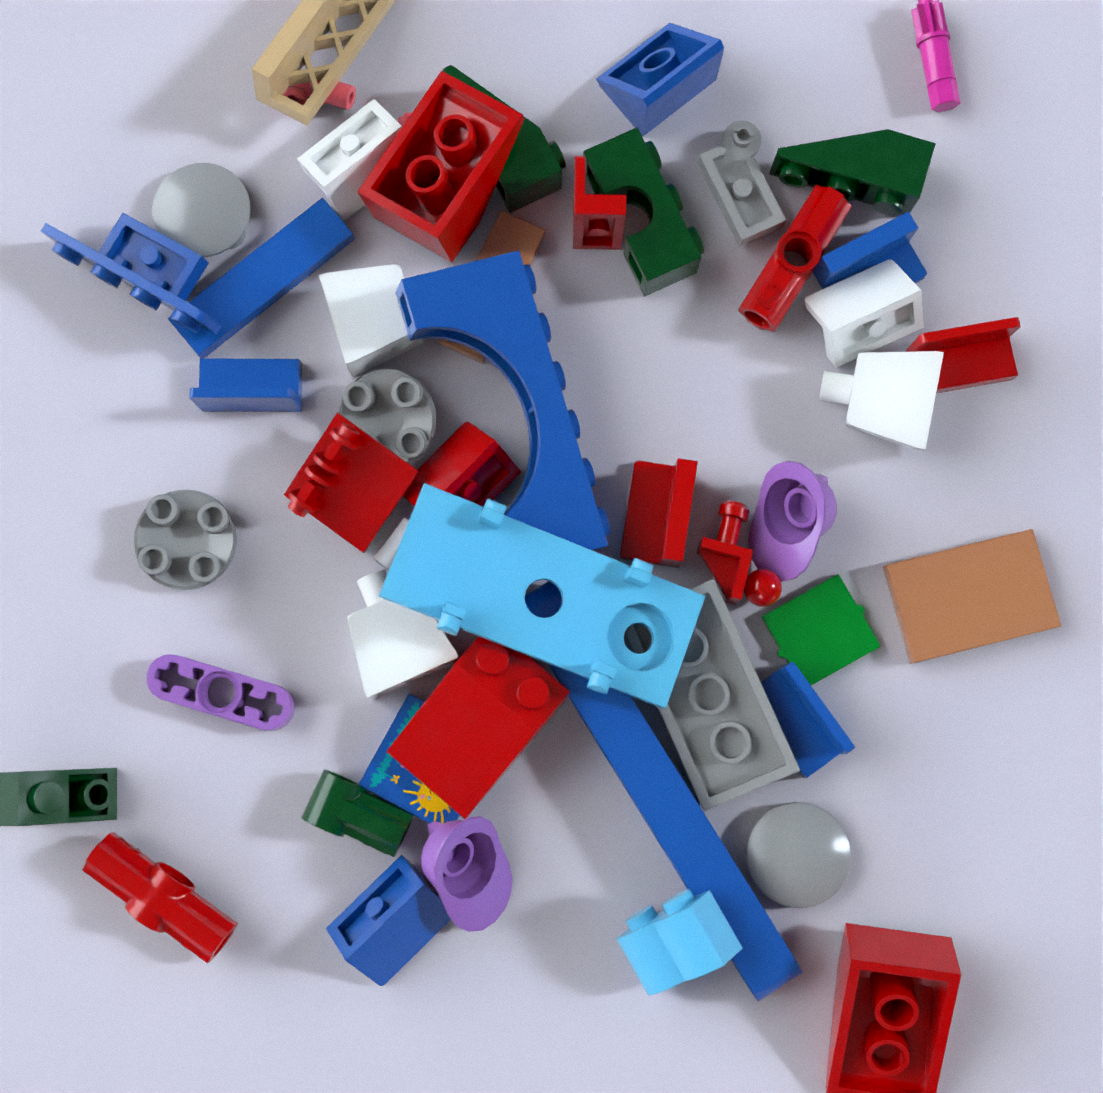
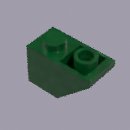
(58, 796)

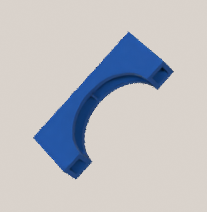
(495, 314)

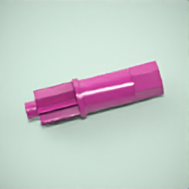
(935, 52)

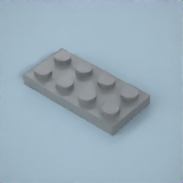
(721, 709)

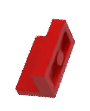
(596, 217)
(972, 353)
(466, 466)
(658, 512)

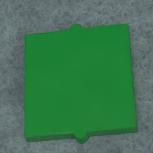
(821, 630)

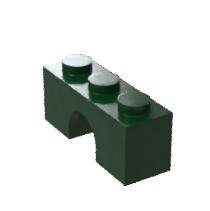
(666, 247)

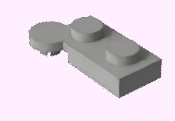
(740, 184)

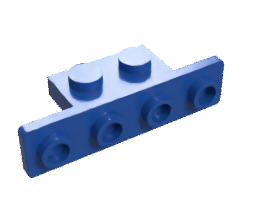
(148, 262)

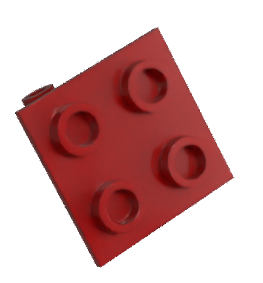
(350, 483)

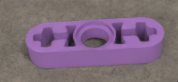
(190, 668)

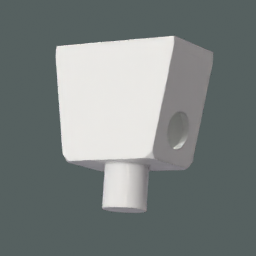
(367, 315)
(888, 395)
(394, 641)

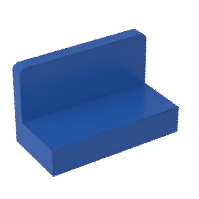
(872, 248)
(248, 385)
(805, 720)
(389, 922)

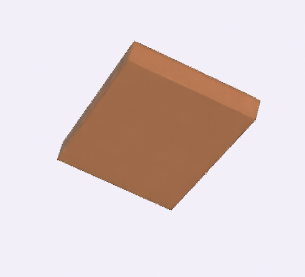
(971, 596)

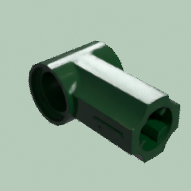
(346, 809)

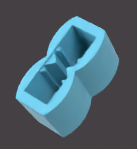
(679, 941)

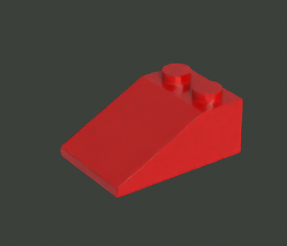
(443, 166)
(477, 723)
(891, 1011)

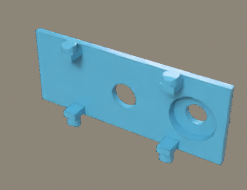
(473, 573)

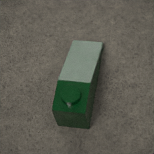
(532, 165)

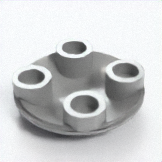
(202, 208)
(392, 411)
(184, 539)
(798, 855)

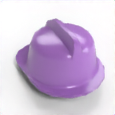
(790, 519)
(468, 871)

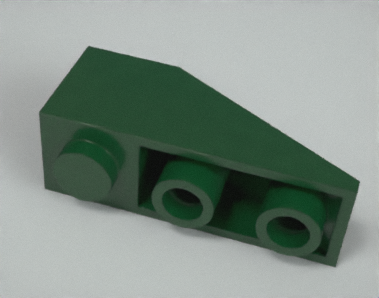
(867, 167)

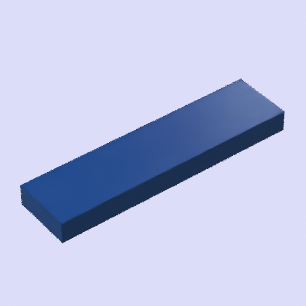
(267, 275)

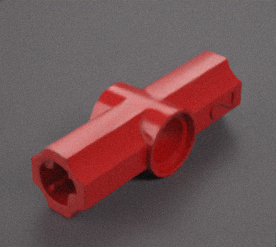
(808, 235)
(159, 897)

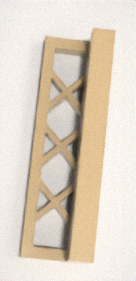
(296, 42)

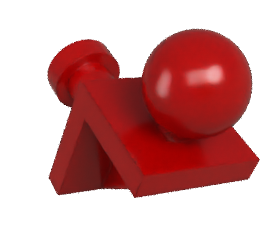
(731, 562)

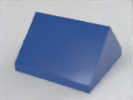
(662, 75)

